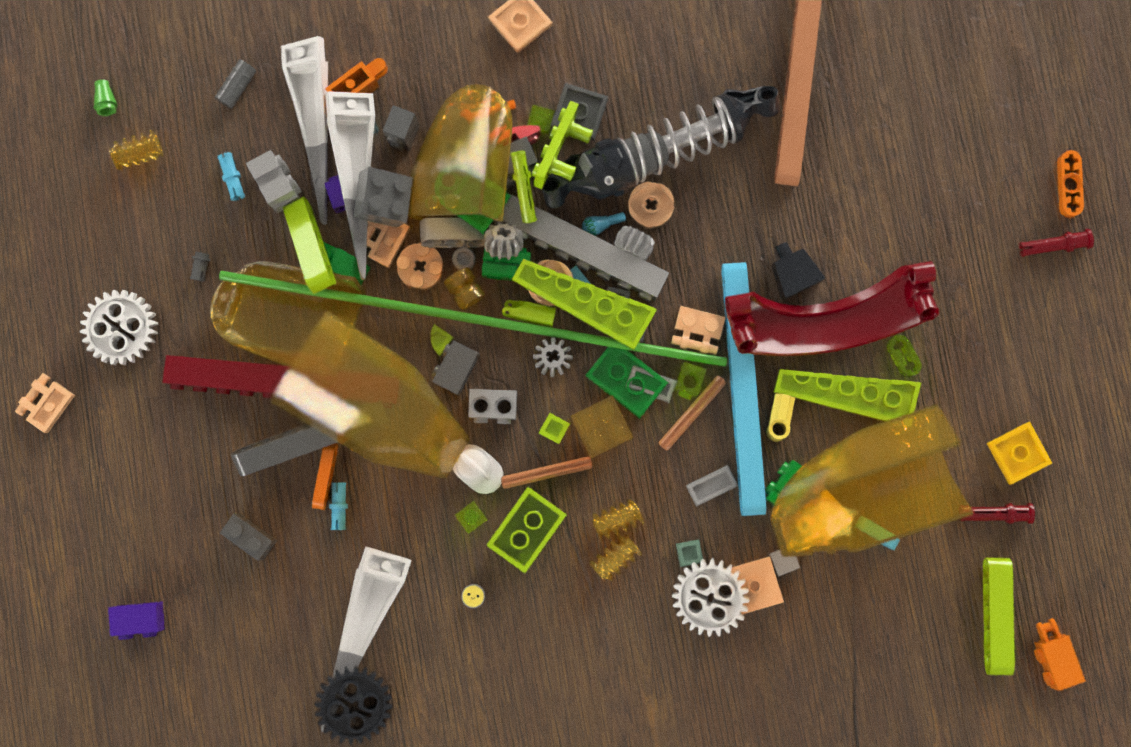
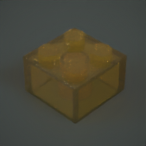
(601, 427)

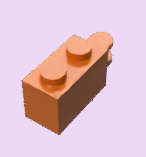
(360, 78)
(1057, 657)

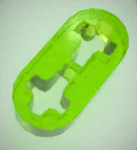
(909, 353)

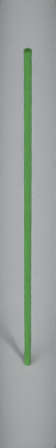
(471, 318)

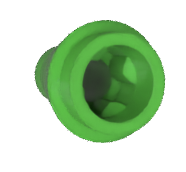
(104, 100)

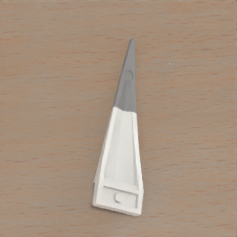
(307, 79)
(351, 134)
(372, 594)

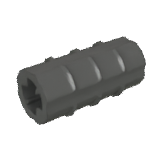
(235, 84)

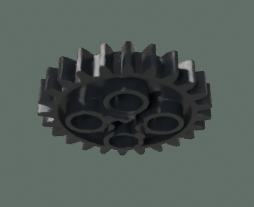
(340, 722)

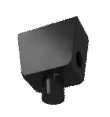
(794, 271)

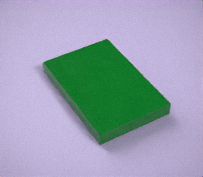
(612, 373)

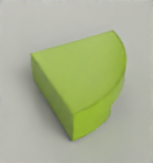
(440, 339)

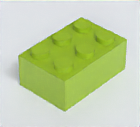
(526, 530)

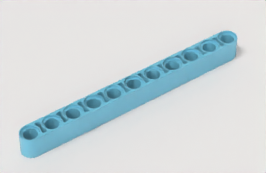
(744, 406)

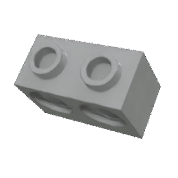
(493, 399)

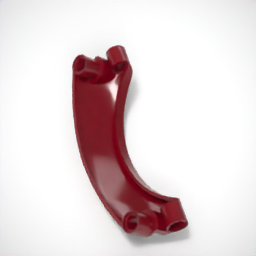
(873, 314)

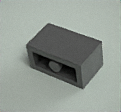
(401, 128)
(455, 367)
(248, 536)

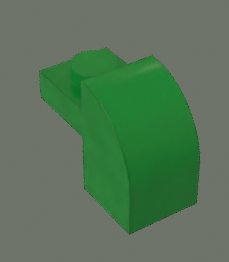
(344, 263)

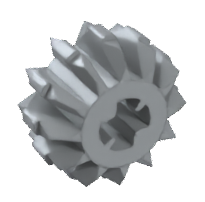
(503, 240)
(634, 242)
(551, 349)

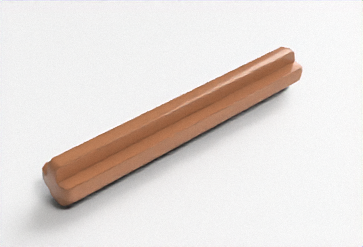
(692, 413)
(546, 472)

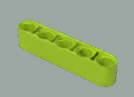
(309, 245)
(998, 616)

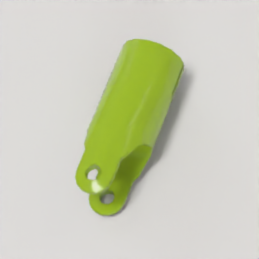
(530, 312)

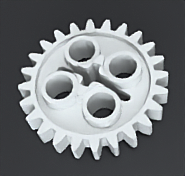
(106, 344)
(704, 618)

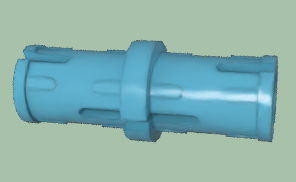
(231, 176)
(338, 506)

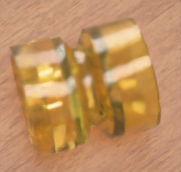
(464, 288)

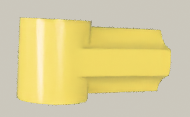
(780, 415)

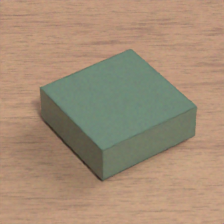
(689, 552)

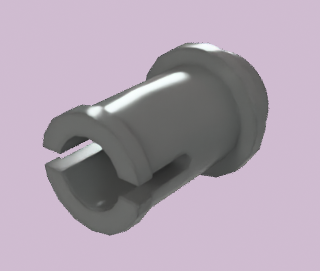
(199, 266)

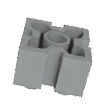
(272, 178)

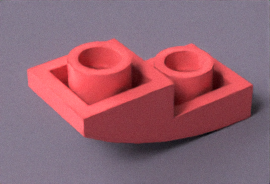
(532, 133)

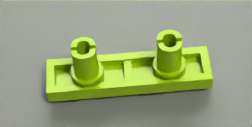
(550, 152)

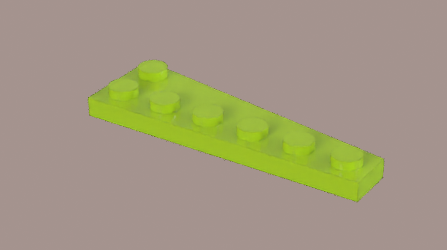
(602, 309)
(858, 395)

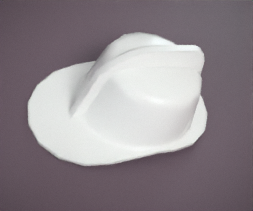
(478, 470)

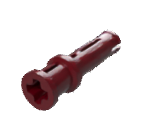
(1067, 242)
(1009, 513)

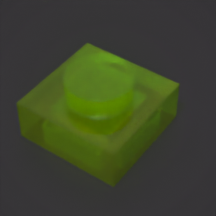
(541, 117)
(471, 517)

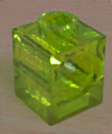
(689, 370)

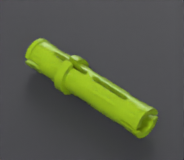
(522, 178)

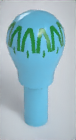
(597, 224)

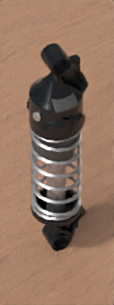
(620, 164)

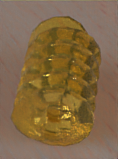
(135, 151)
(617, 519)
(615, 558)

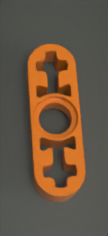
(1062, 168)
(325, 476)

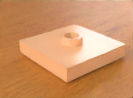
(520, 22)
(761, 583)

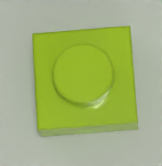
(554, 428)

